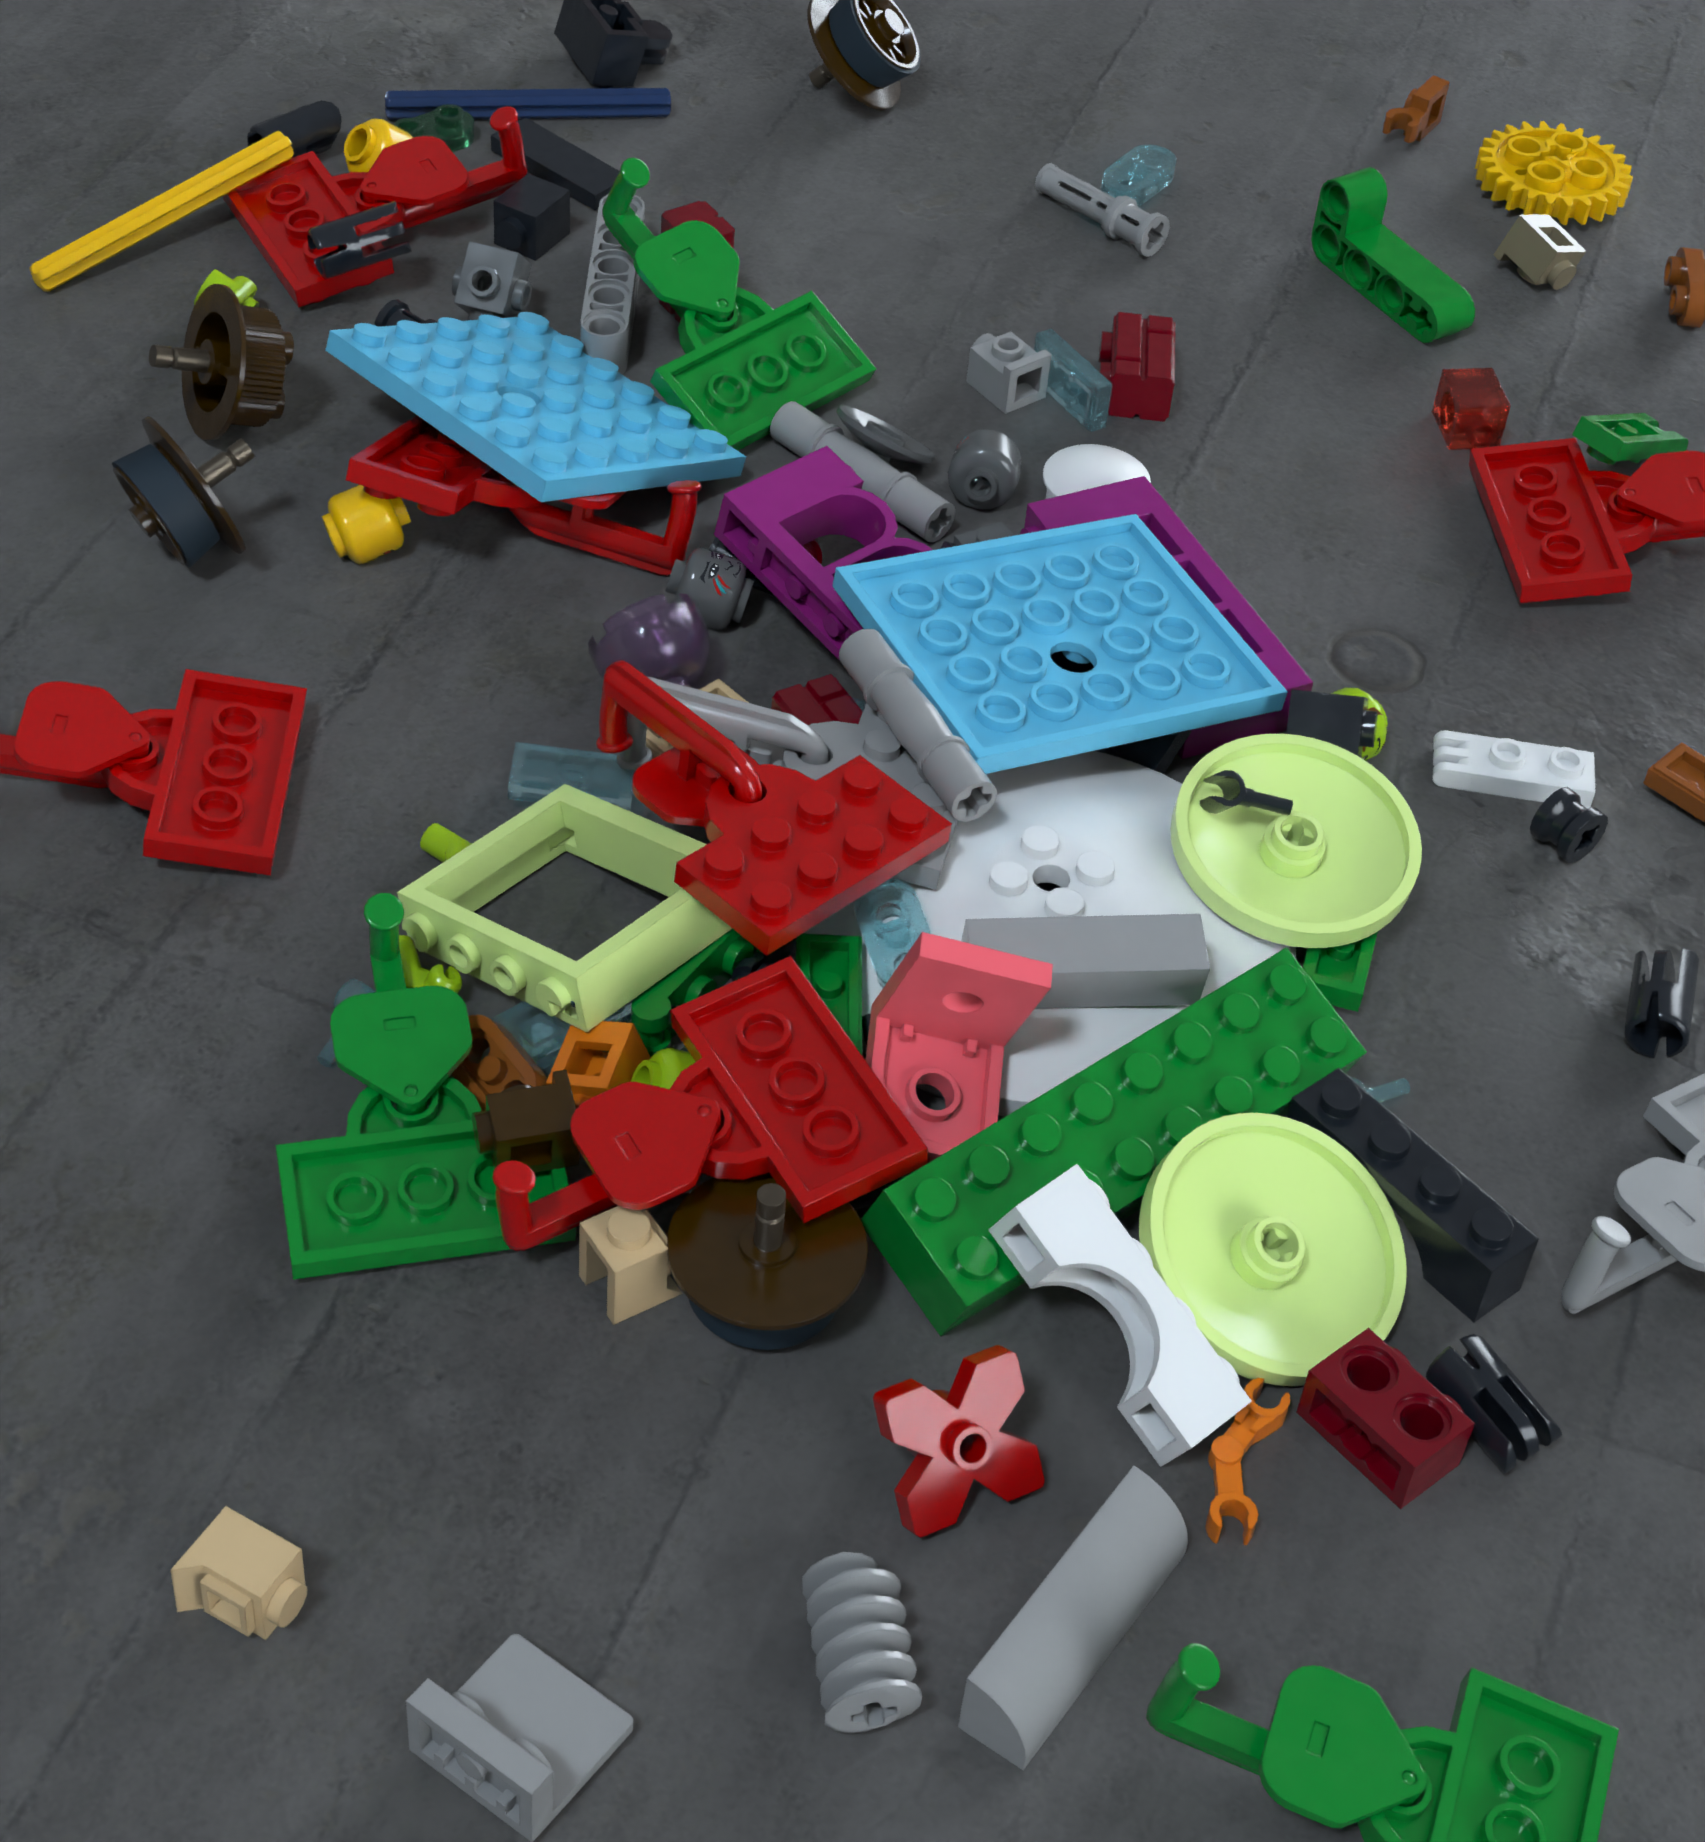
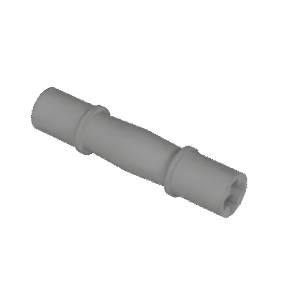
(908, 499)
(917, 725)

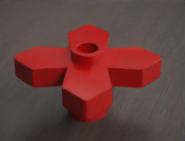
(958, 1440)

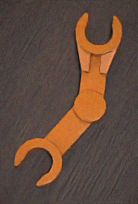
(1225, 1459)

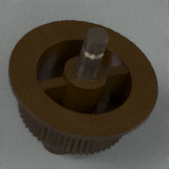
(229, 364)

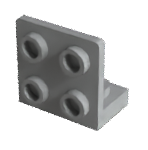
(517, 1734)

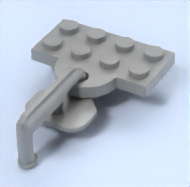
(810, 749)
(1661, 1197)

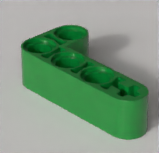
(1380, 264)

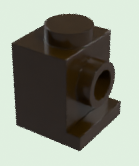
(529, 1125)

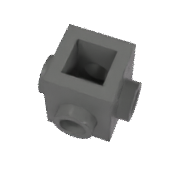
(492, 282)

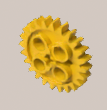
(1553, 172)

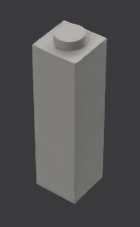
(1106, 957)

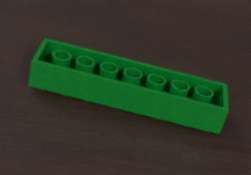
(1117, 1119)

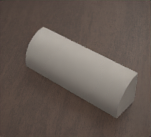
(1074, 1620)

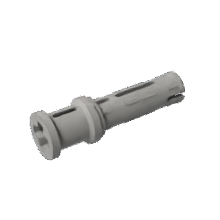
(1118, 215)

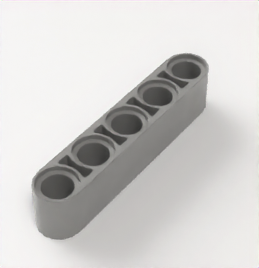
(610, 295)

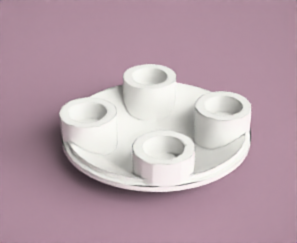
(1088, 467)

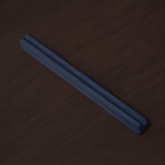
(535, 102)

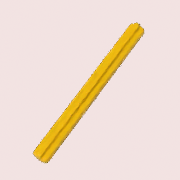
(161, 211)

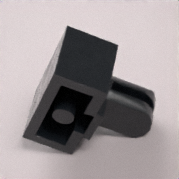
(610, 40)

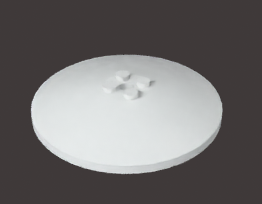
(1106, 841)

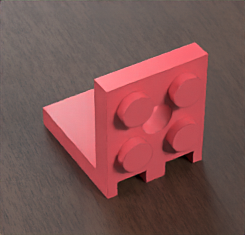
(947, 1027)

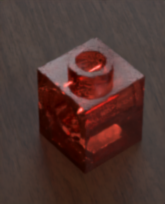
(1470, 408)

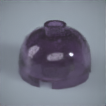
(656, 639)

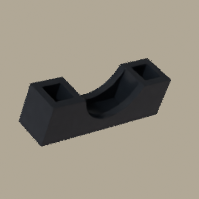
(1463, 1236)

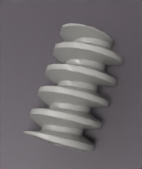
(859, 1643)

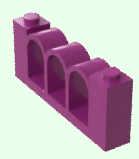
(1141, 498)
(798, 503)

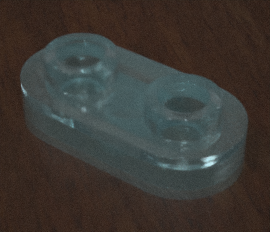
(1140, 173)
(889, 941)

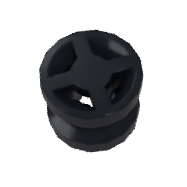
(1568, 824)

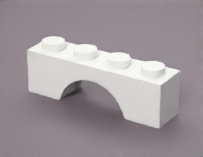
(1176, 1378)

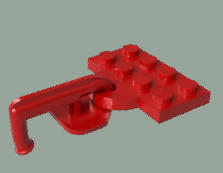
(415, 173)
(445, 477)
(1571, 526)
(205, 771)
(780, 841)
(766, 1094)

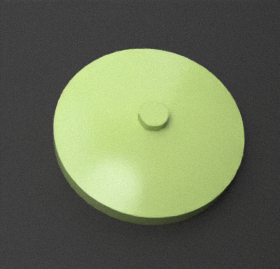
(1303, 877)
(1273, 1243)

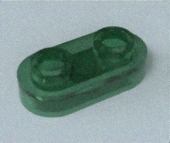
(445, 122)

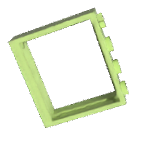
(443, 905)

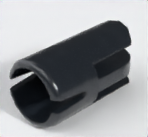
(308, 127)
(349, 251)
(1660, 1005)
(1504, 1412)

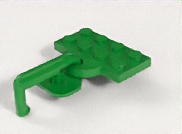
(738, 350)
(405, 1174)
(1336, 1756)

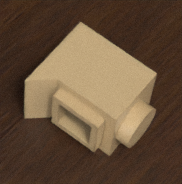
(632, 1254)
(241, 1576)

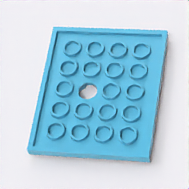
(535, 405)
(1103, 592)

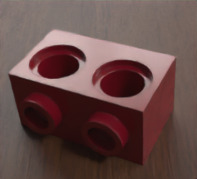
(1385, 1417)

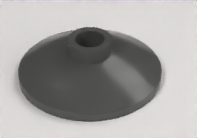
(883, 437)

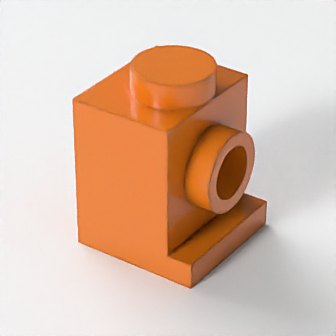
(597, 1071)

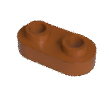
(1687, 281)
(502, 1068)

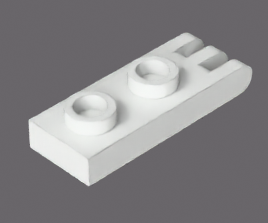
(1511, 767)

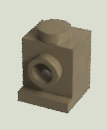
(1541, 251)

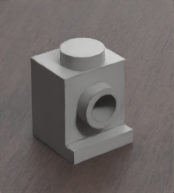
(1001, 364)

